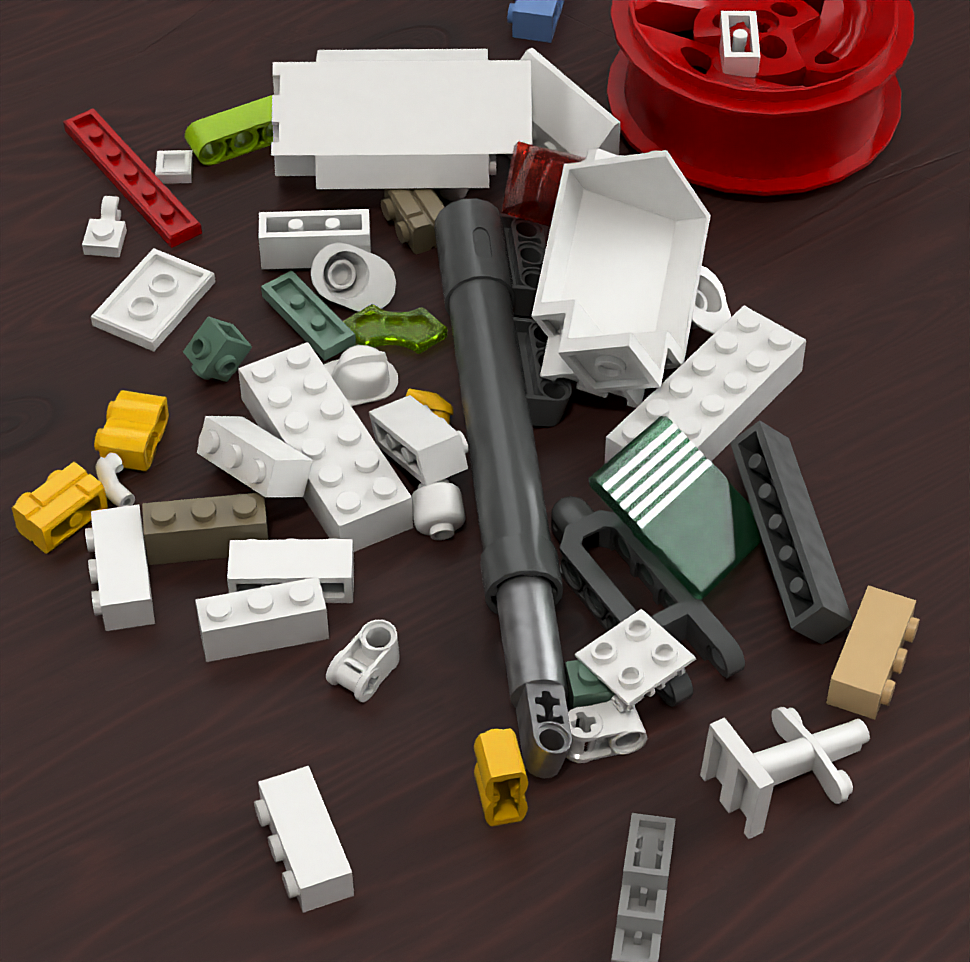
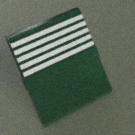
(679, 506)

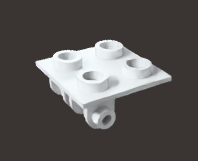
(635, 659)

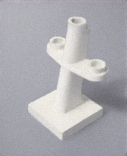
(750, 776)

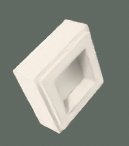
(174, 166)

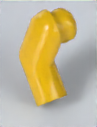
(434, 401)

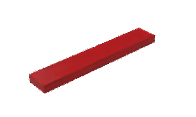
(133, 178)

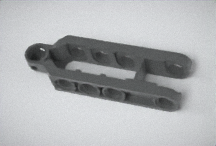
(683, 614)

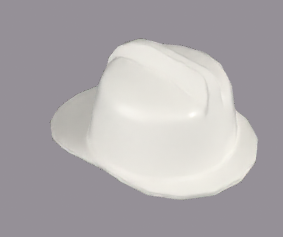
(352, 277)
(710, 304)
(363, 375)

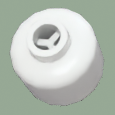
(438, 509)

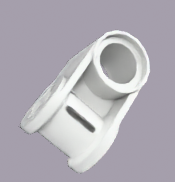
(362, 665)
(606, 732)

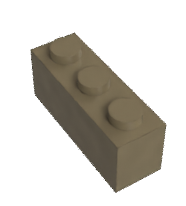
(201, 526)

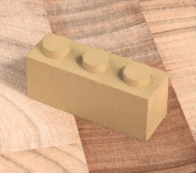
(873, 653)

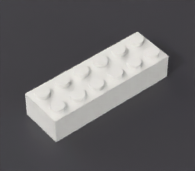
(720, 385)
(349, 479)

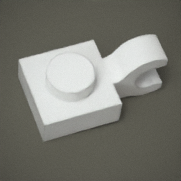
(106, 234)

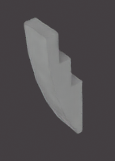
(643, 889)

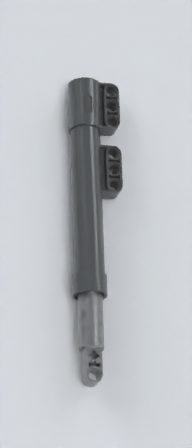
(487, 277)

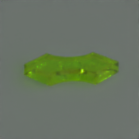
(410, 329)

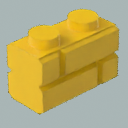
(59, 507)

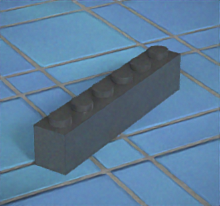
(791, 533)

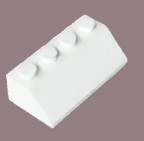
(565, 114)

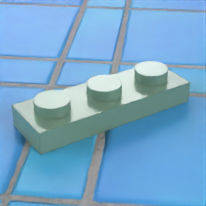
(308, 315)

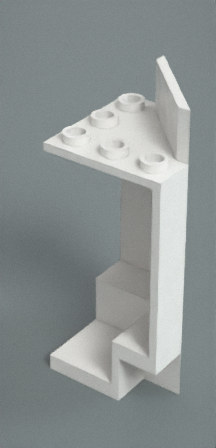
(399, 117)
(620, 273)

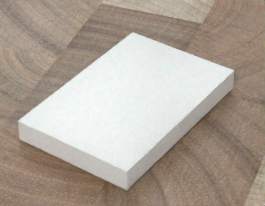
(153, 299)

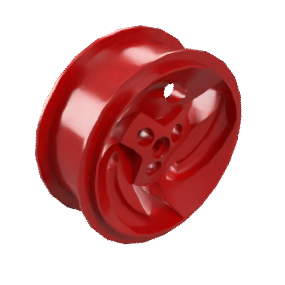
(802, 123)

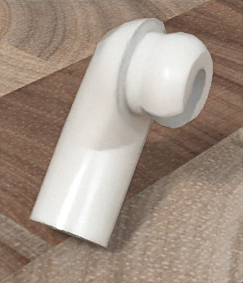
(106, 472)

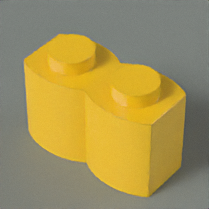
(133, 428)
(500, 776)

